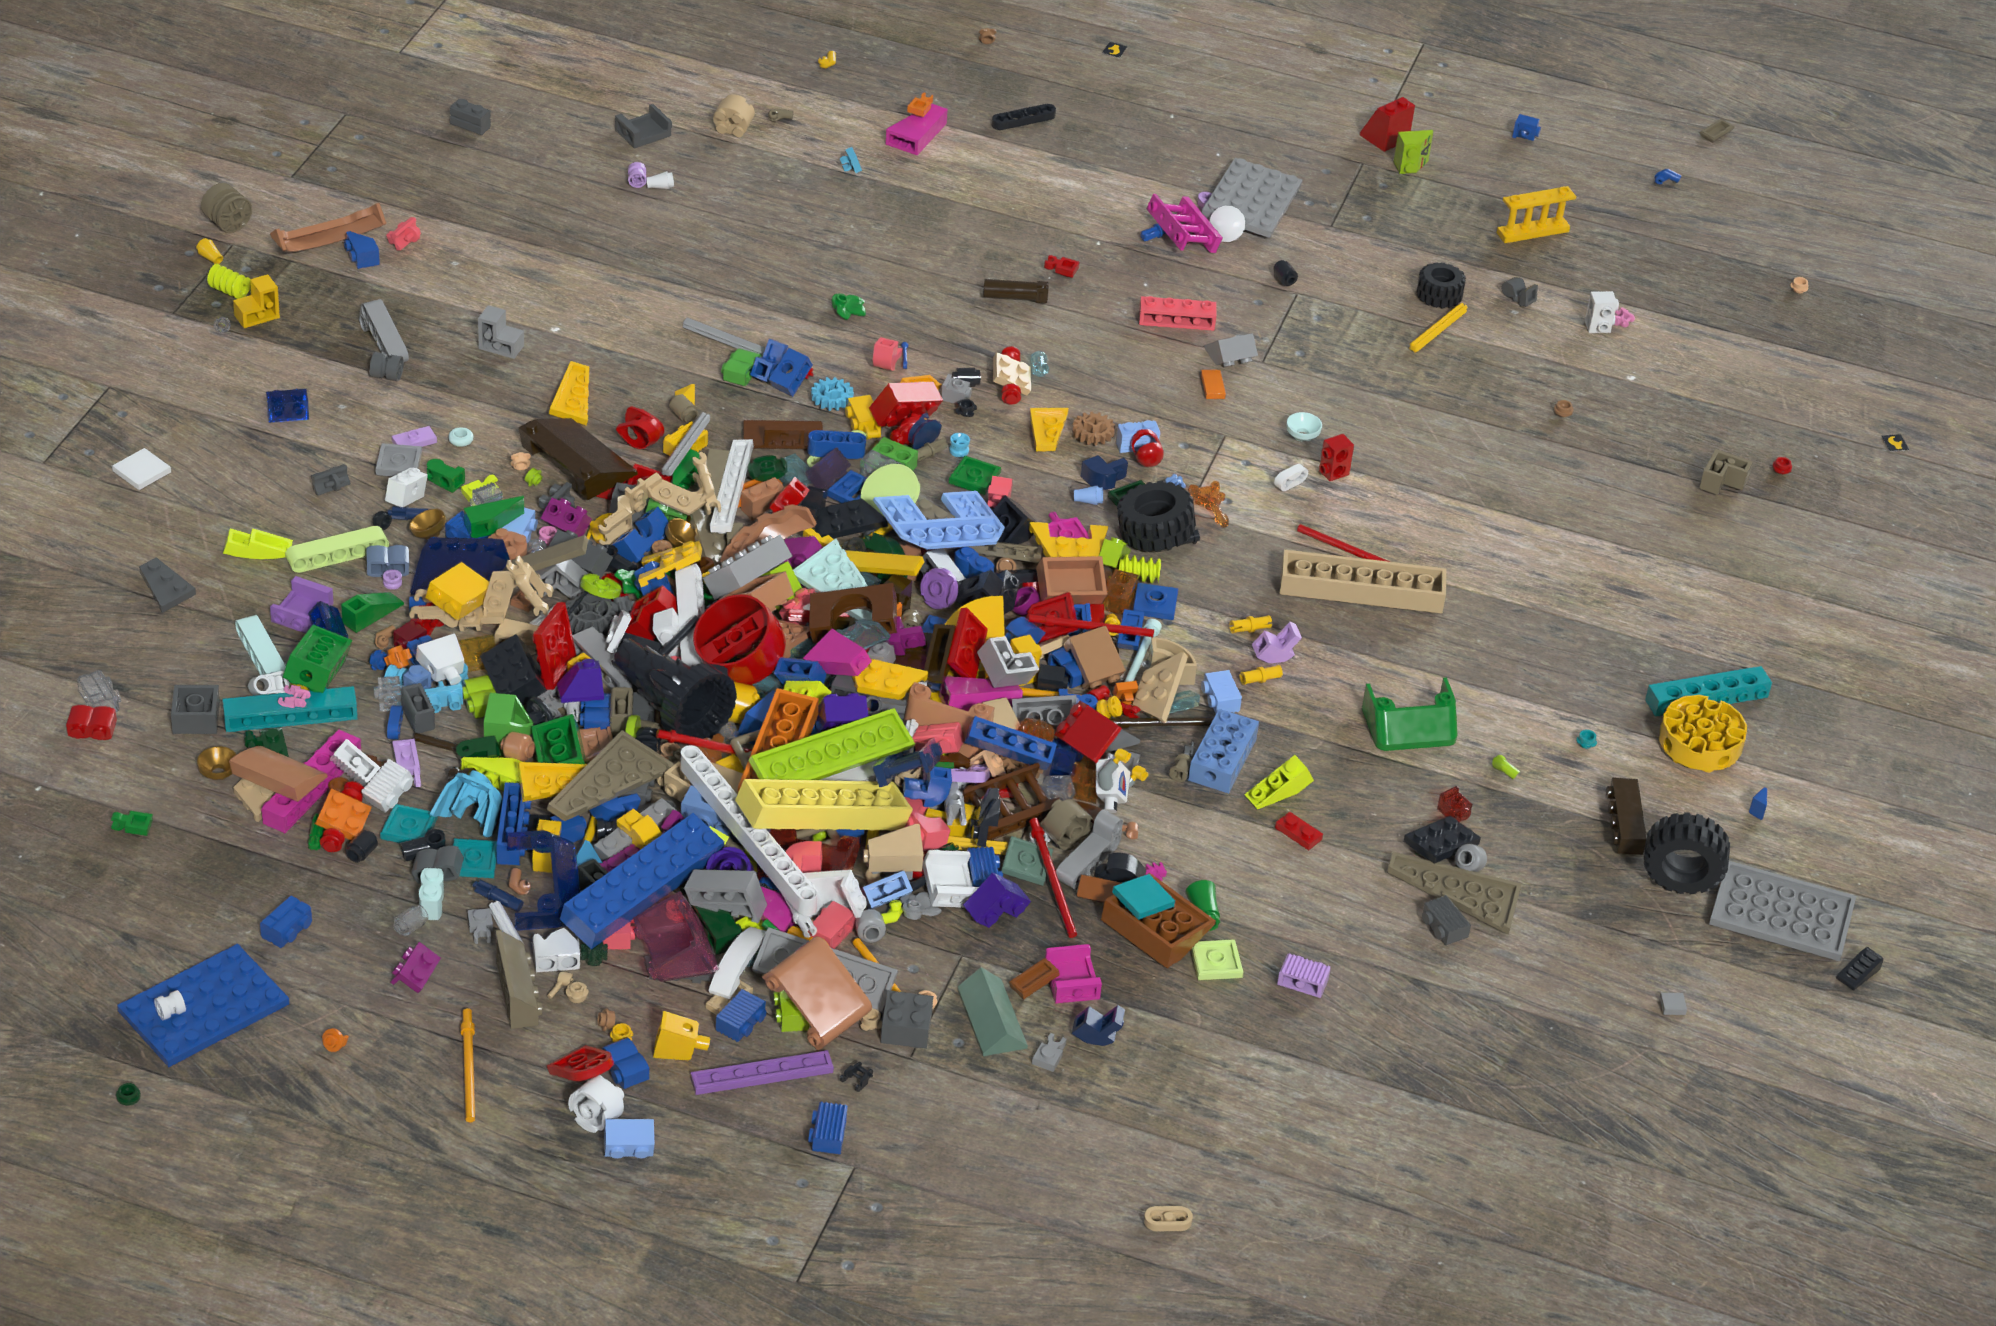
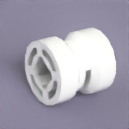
(169, 1005)

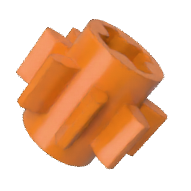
(398, 657)

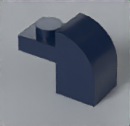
(1098, 472)
(1098, 1029)

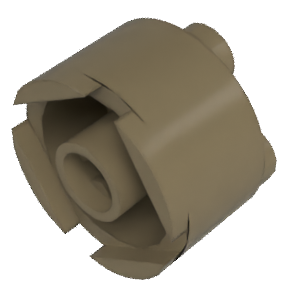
(1067, 823)

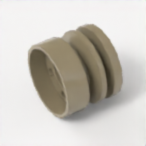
(226, 207)

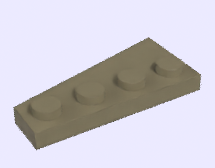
(712, 543)
(1011, 551)

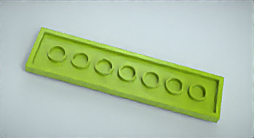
(835, 749)

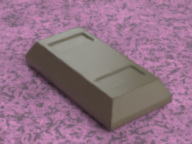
(1716, 130)

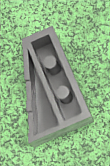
(728, 891)

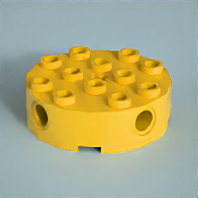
(1702, 733)

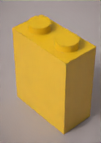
(458, 591)

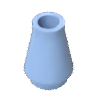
(1089, 495)

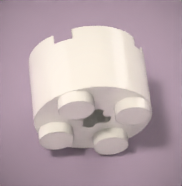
(596, 1102)

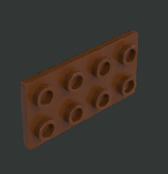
(779, 434)

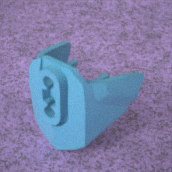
(465, 791)

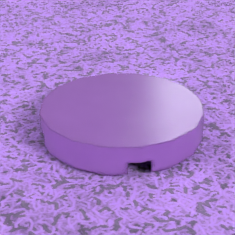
(939, 588)

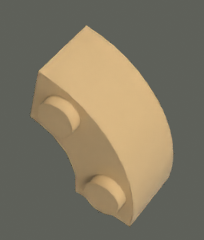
(1163, 649)

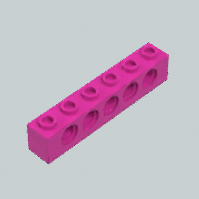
(284, 812)

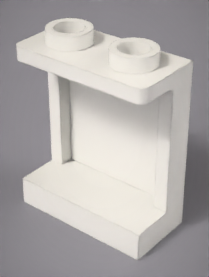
(948, 878)
(837, 887)

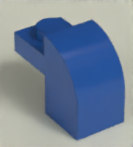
(764, 365)
(1133, 619)
(1022, 627)
(932, 790)
(616, 807)

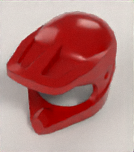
(645, 426)

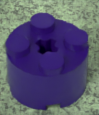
(729, 859)

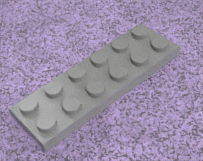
(870, 976)

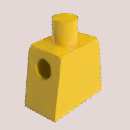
(678, 1038)

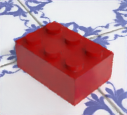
(902, 399)

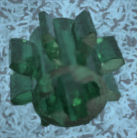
(594, 956)

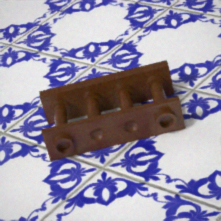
(1010, 821)

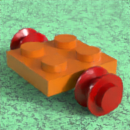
(342, 816)

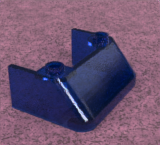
(564, 877)

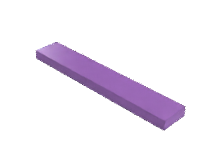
(761, 1072)

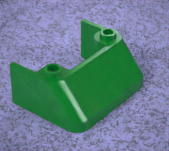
(1411, 726)

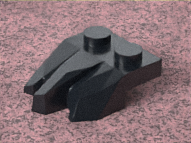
(984, 816)

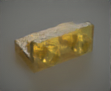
(473, 648)

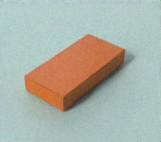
(1213, 384)

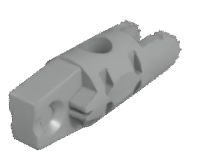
(955, 805)

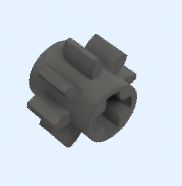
(623, 603)

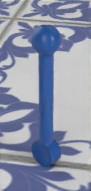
(904, 345)

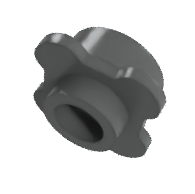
(1189, 750)

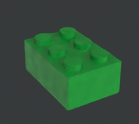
(559, 741)

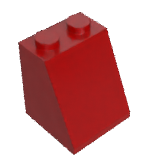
(1386, 123)

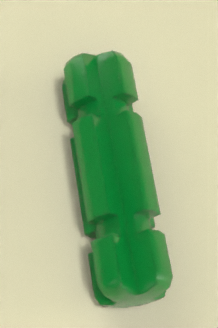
(315, 834)

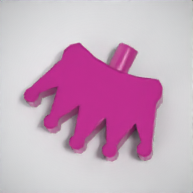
(1157, 871)

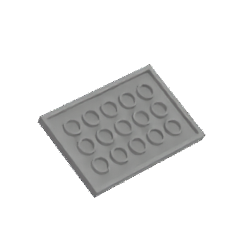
(1257, 192)
(1783, 910)

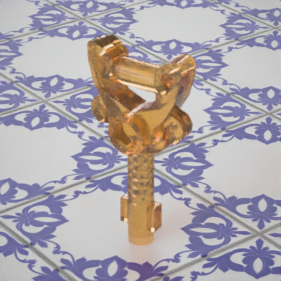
(1210, 498)

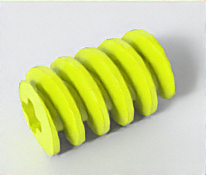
(228, 281)
(1141, 568)

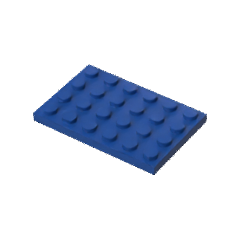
(219, 1001)

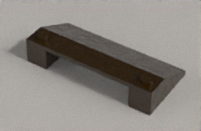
(578, 451)
(930, 658)

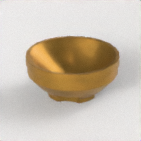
(428, 523)
(679, 532)
(215, 758)

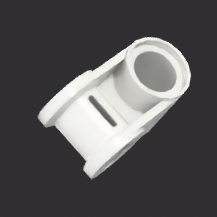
(273, 683)

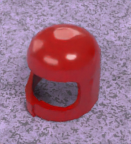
(1150, 453)

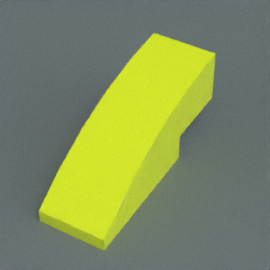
(256, 545)

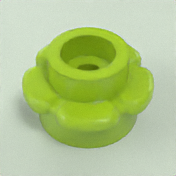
(533, 477)

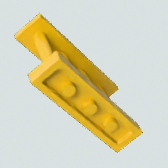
(1538, 228)

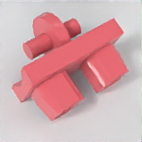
(404, 234)

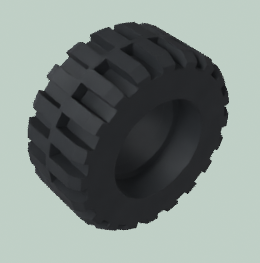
(1156, 516)
(1692, 834)

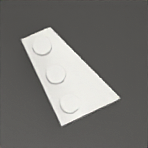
(617, 629)

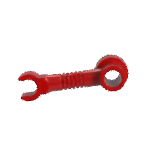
(1103, 693)

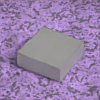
(1673, 1003)

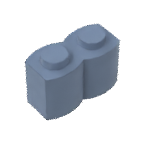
(383, 559)

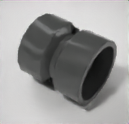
(382, 366)

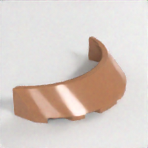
(329, 231)
(784, 522)

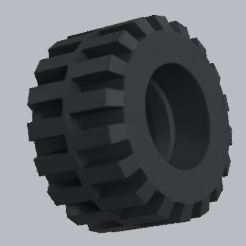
(1441, 285)

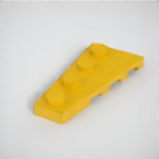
(572, 394)
(545, 779)

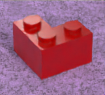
(644, 610)

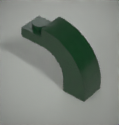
(886, 545)

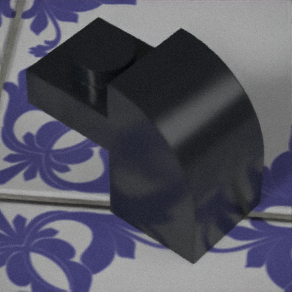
(815, 500)
(1120, 868)

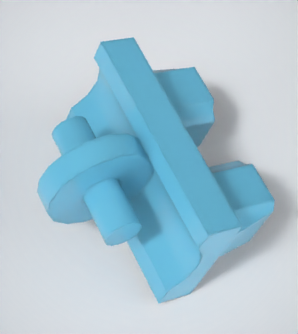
(445, 696)

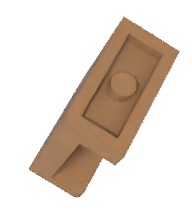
(1096, 657)

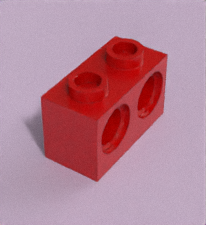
(1336, 457)

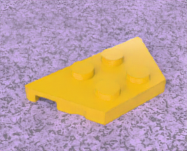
(888, 679)

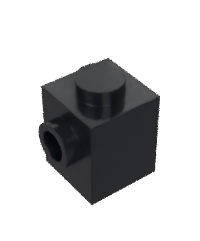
(1052, 678)

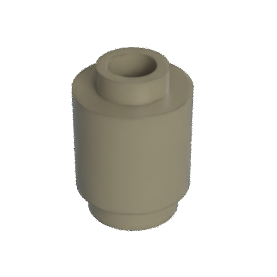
(683, 408)

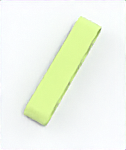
(334, 549)

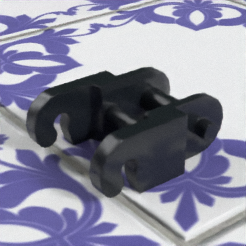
(852, 1071)

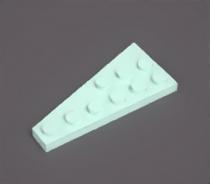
(832, 571)

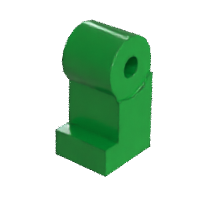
(444, 475)

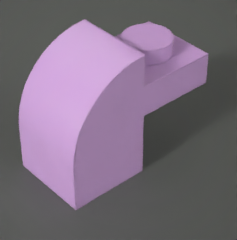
(1277, 648)

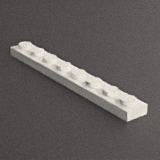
(732, 486)

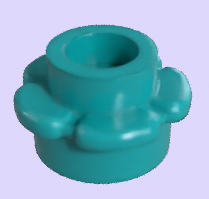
(1587, 739)

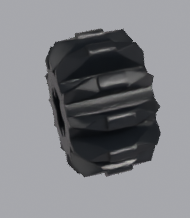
(648, 737)

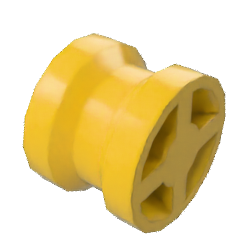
(1110, 707)

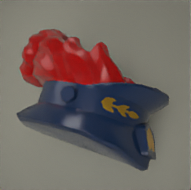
(916, 431)

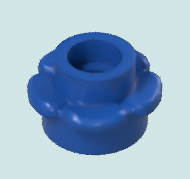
(377, 660)

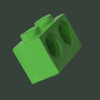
(897, 452)

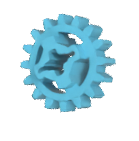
(831, 393)

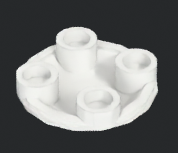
(1228, 222)

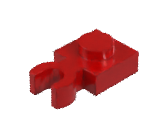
(1065, 266)

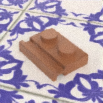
(595, 739)

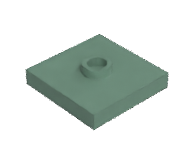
(1024, 861)

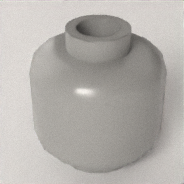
(1471, 857)
(870, 926)

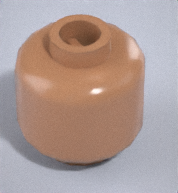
(518, 746)

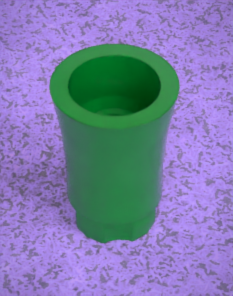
(1203, 895)

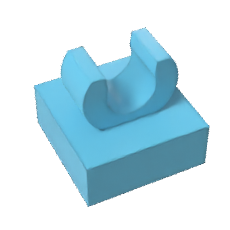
(851, 160)

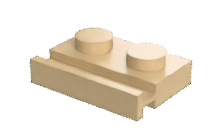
(1052, 644)

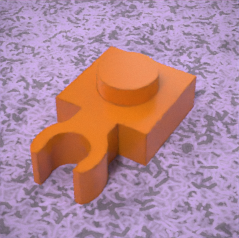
(921, 105)

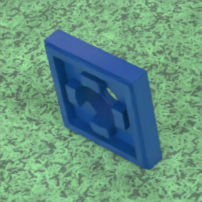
(1157, 609)

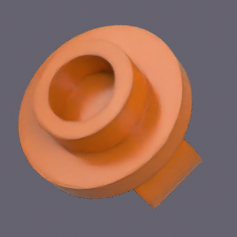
(334, 1040)

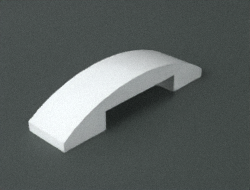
(734, 962)

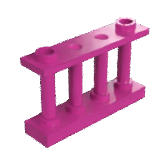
(1194, 220)

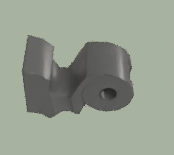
(1517, 290)

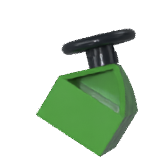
(507, 715)

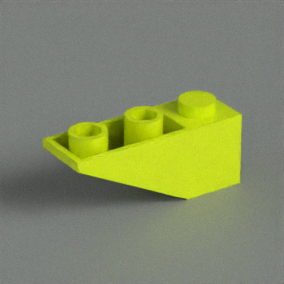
(495, 769)
(1280, 784)

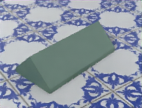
(991, 1014)

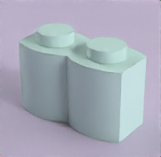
(432, 892)

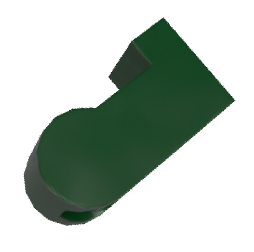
(479, 747)

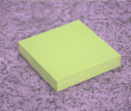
(1216, 960)

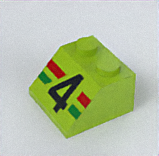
(1412, 150)

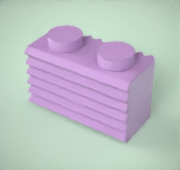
(1304, 975)

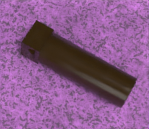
(1016, 290)

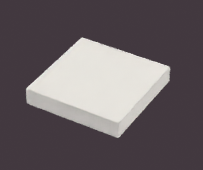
(141, 469)

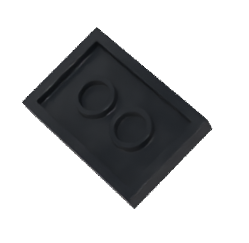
(1441, 839)

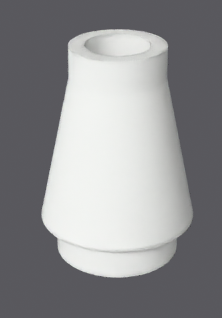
(661, 181)

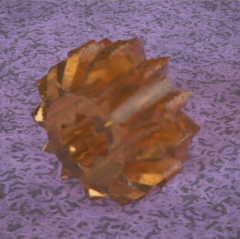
(1037, 728)

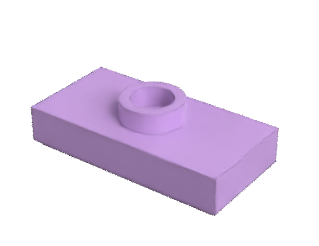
(418, 437)

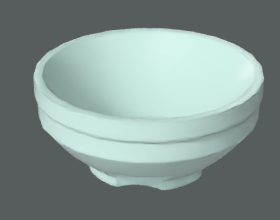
(1304, 423)

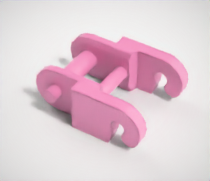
(1623, 317)
(293, 702)

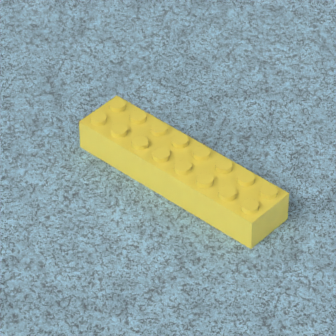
(822, 805)

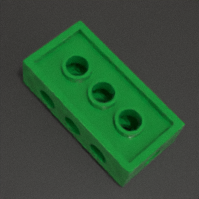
(318, 655)

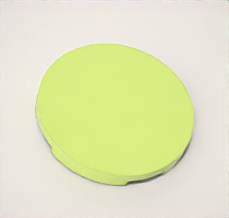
(890, 481)

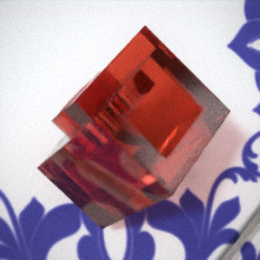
(1454, 804)

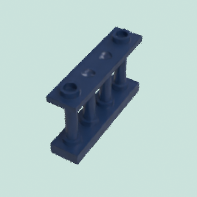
(891, 765)

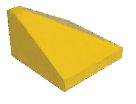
(688, 392)

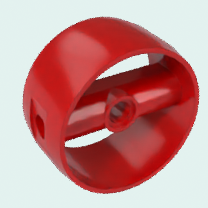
(718, 646)

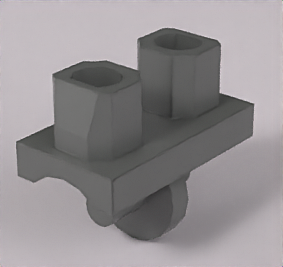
(330, 480)
(557, 492)

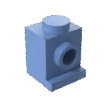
(416, 675)

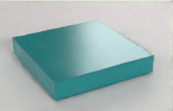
(407, 824)
(479, 857)
(1143, 896)

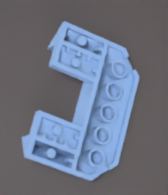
(972, 525)

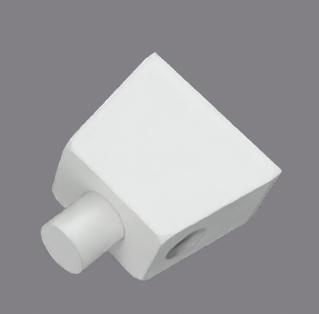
(442, 659)

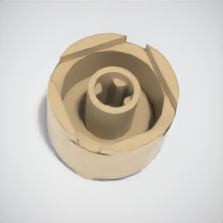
(733, 115)

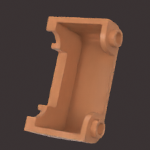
(931, 712)
(820, 990)

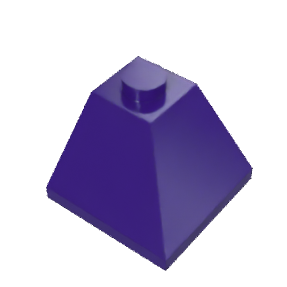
(582, 683)

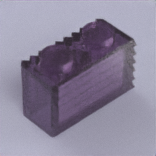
(828, 469)

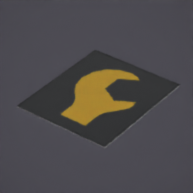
(1114, 49)
(1895, 442)

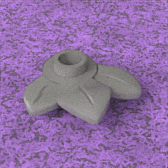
(918, 905)

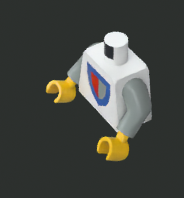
(1114, 779)

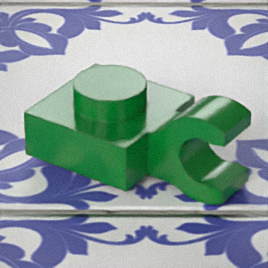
(134, 823)

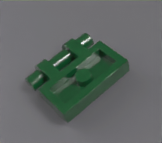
(269, 738)

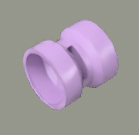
(637, 174)

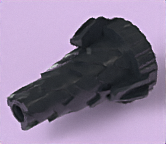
(689, 698)

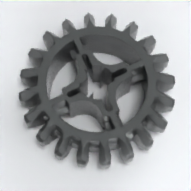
(591, 612)

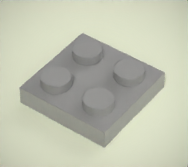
(397, 458)

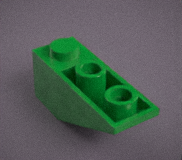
(684, 472)
(488, 517)
(368, 608)

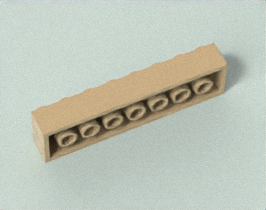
(1363, 581)

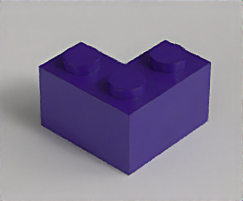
(840, 710)
(994, 898)

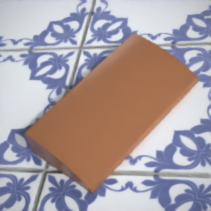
(276, 772)

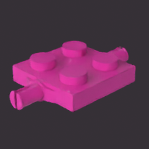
(1066, 527)

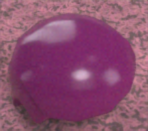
(1025, 598)

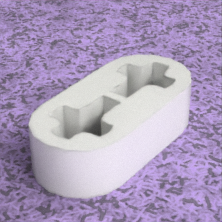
(1291, 477)

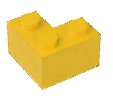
(260, 305)

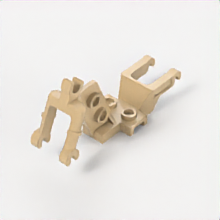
(664, 493)
(496, 598)

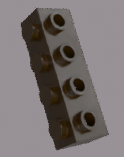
(1626, 816)

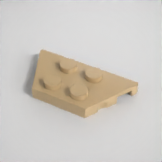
(1159, 687)
(252, 796)

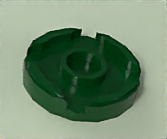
(767, 467)

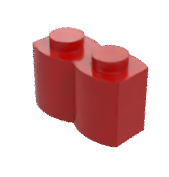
(91, 722)

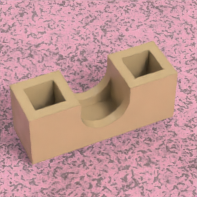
(511, 627)

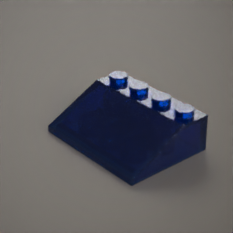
(445, 553)

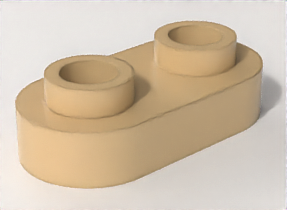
(1168, 1218)

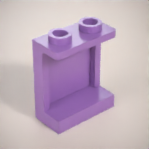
(296, 606)

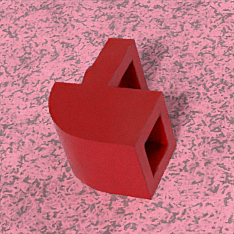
(791, 494)

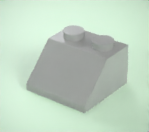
(1232, 349)

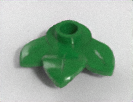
(847, 305)
(628, 582)

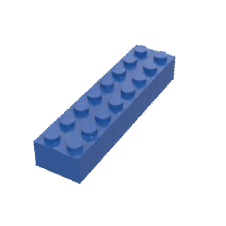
(640, 881)

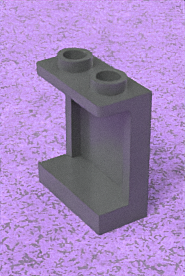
(644, 128)

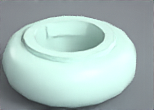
(460, 437)

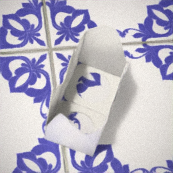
(557, 952)

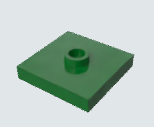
(974, 475)

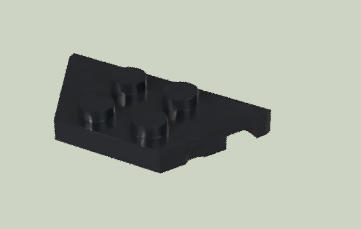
(848, 519)

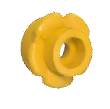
(621, 1032)

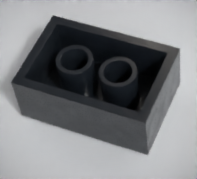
(513, 670)

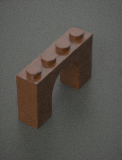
(829, 605)

